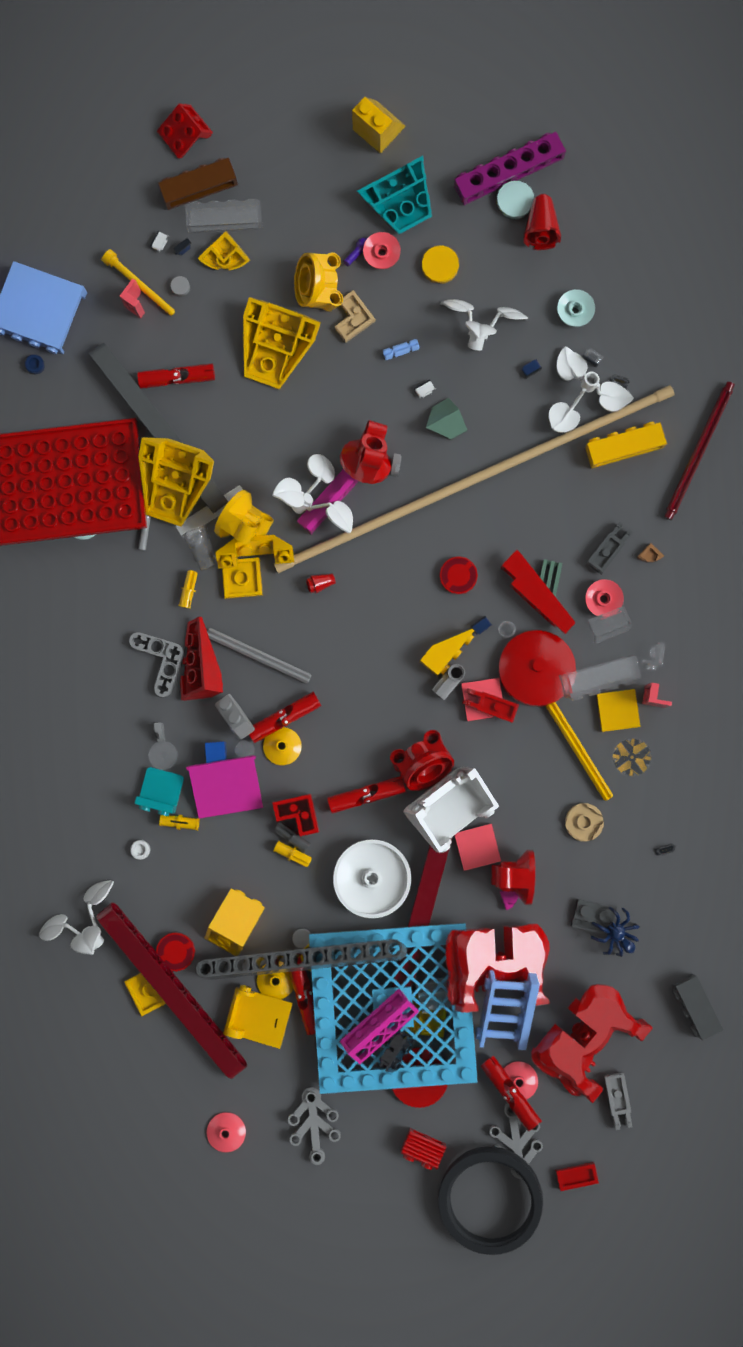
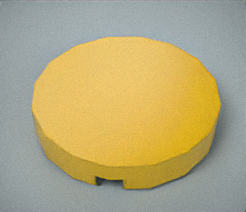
(440, 264)

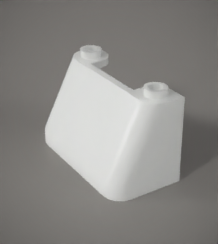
(450, 807)

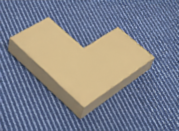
(358, 317)

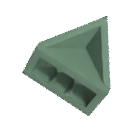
(446, 420)

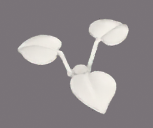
(477, 331)
(571, 366)
(290, 493)
(90, 936)

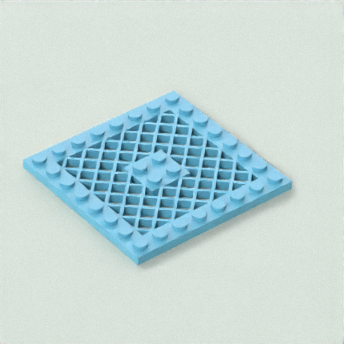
(406, 1076)

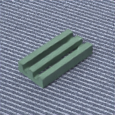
(552, 564)

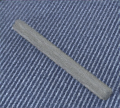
(258, 655)

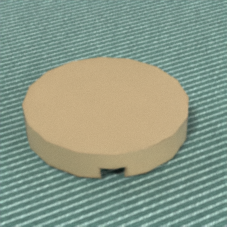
(584, 822)

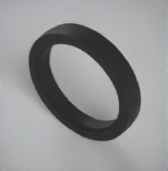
(479, 1244)

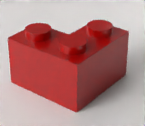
(301, 808)

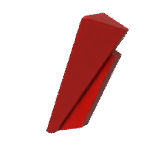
(535, 592)

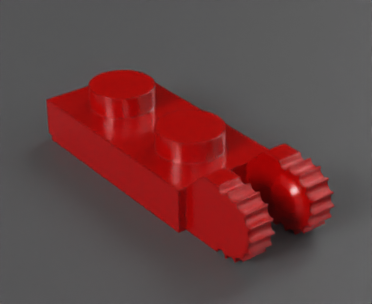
(493, 705)

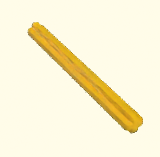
(579, 751)

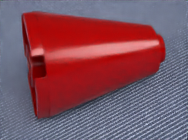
(542, 225)

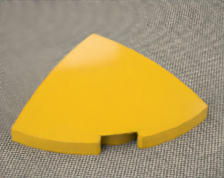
(224, 254)

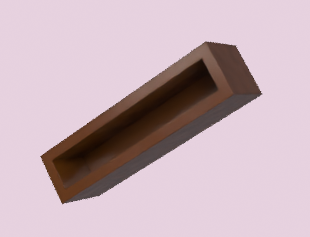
(198, 183)

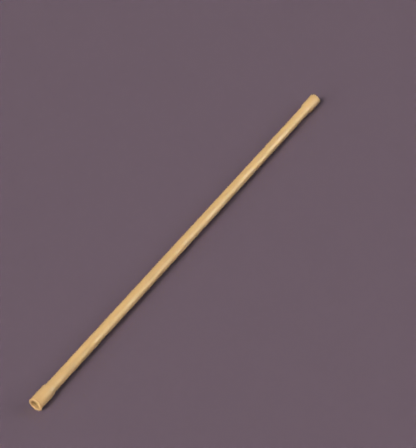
(657, 396)

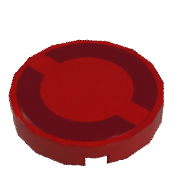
(458, 575)
(176, 950)

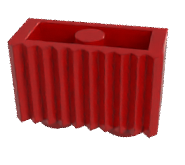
(423, 1149)

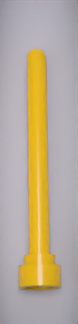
(110, 259)

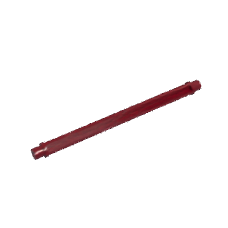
(699, 450)

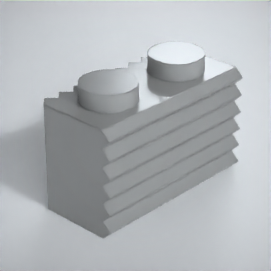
(234, 717)

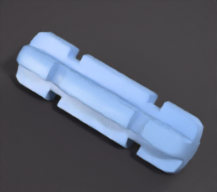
(401, 349)

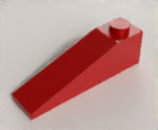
(202, 673)

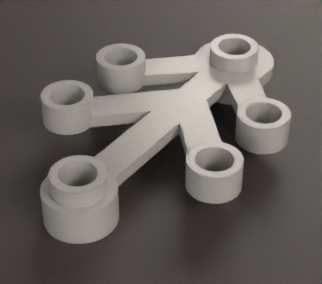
(313, 1123)
(516, 1142)

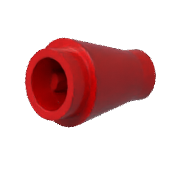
(320, 582)

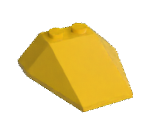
(274, 341)
(172, 477)

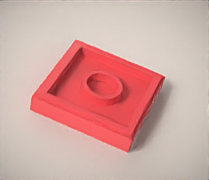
(490, 686)
(477, 847)

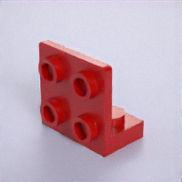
(183, 129)

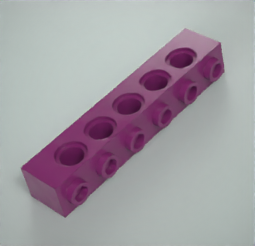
(521, 169)

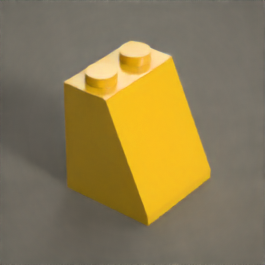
(375, 123)
(234, 922)

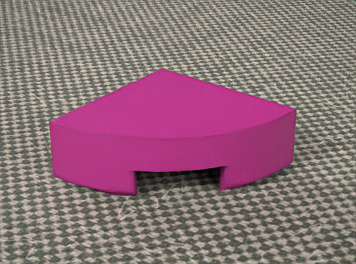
(509, 899)

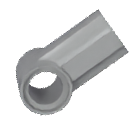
(447, 682)

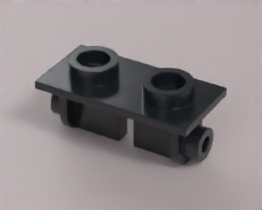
(402, 1046)

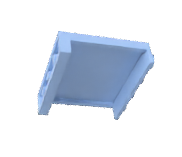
(38, 307)

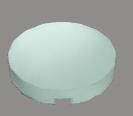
(515, 199)

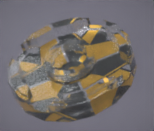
(632, 757)

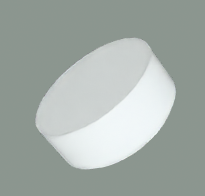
(140, 849)

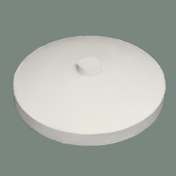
(372, 878)

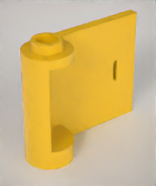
(255, 1015)

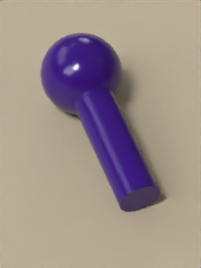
(356, 252)

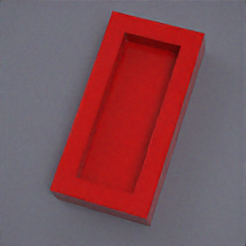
(577, 1176)

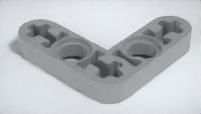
(164, 653)

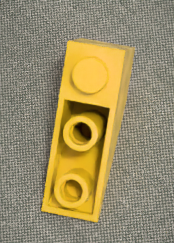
(441, 653)

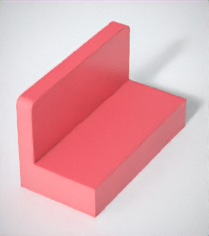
(129, 298)
(650, 696)

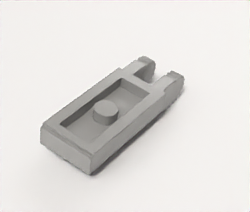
(618, 1098)

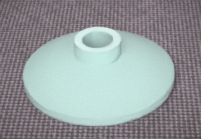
(576, 299)

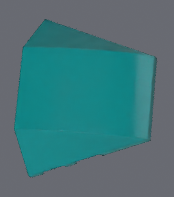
(401, 196)

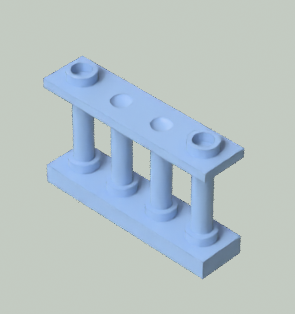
(523, 1019)

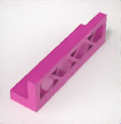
(334, 492)
(376, 1024)

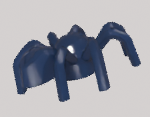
(616, 933)

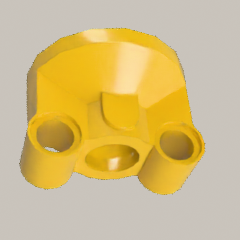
(317, 281)
(242, 519)

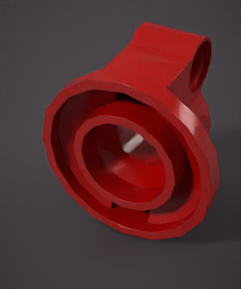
(367, 457)
(423, 762)
(516, 877)

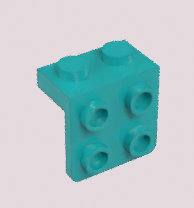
(160, 791)

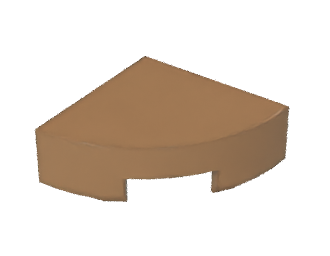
(650, 554)

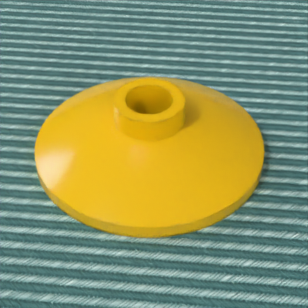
(284, 756)
(278, 991)

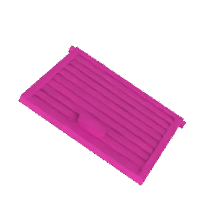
(225, 786)

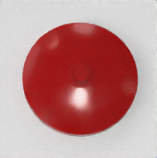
(532, 667)

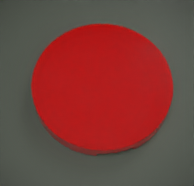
(420, 1096)

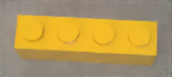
(625, 445)

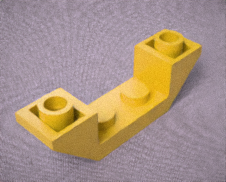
(259, 545)

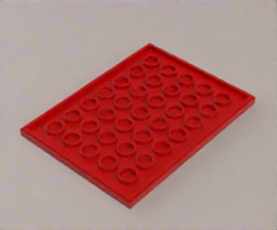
(70, 482)

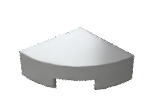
(396, 465)
(159, 730)

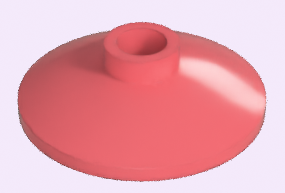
(381, 242)
(604, 588)
(525, 1072)
(226, 1122)

